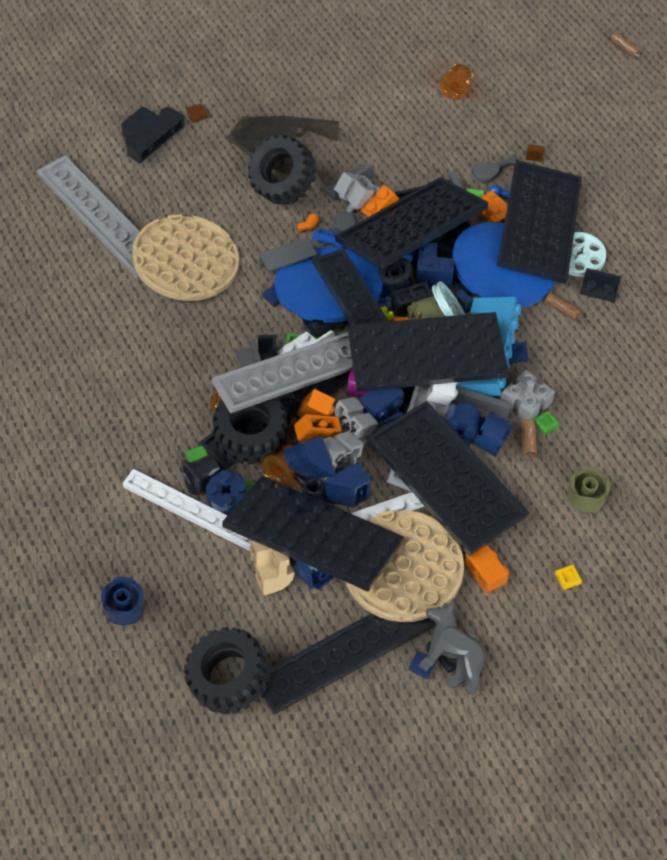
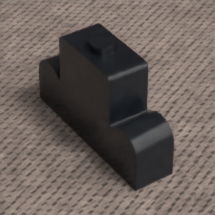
(149, 131)

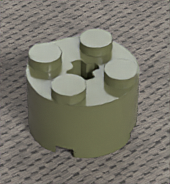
(425, 309)
(588, 490)

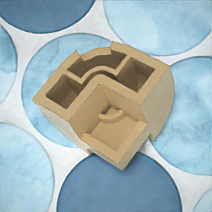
(271, 567)

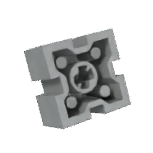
(355, 189)
(528, 396)
(354, 420)
(343, 450)

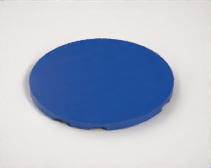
(476, 267)
(305, 293)

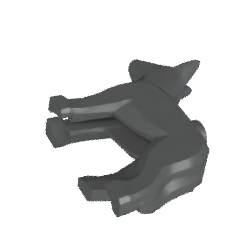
(454, 644)

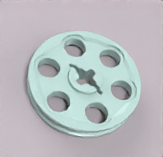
(587, 254)
(447, 300)

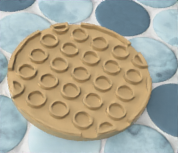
(185, 257)
(421, 573)

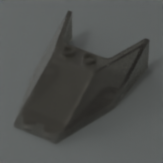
(252, 130)

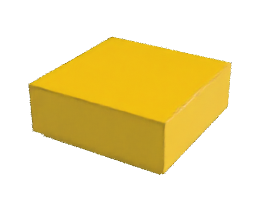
(568, 577)

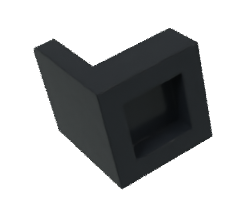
(267, 346)

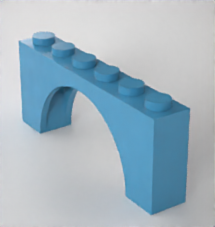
(507, 313)

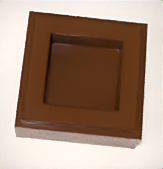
(196, 113)
(535, 153)

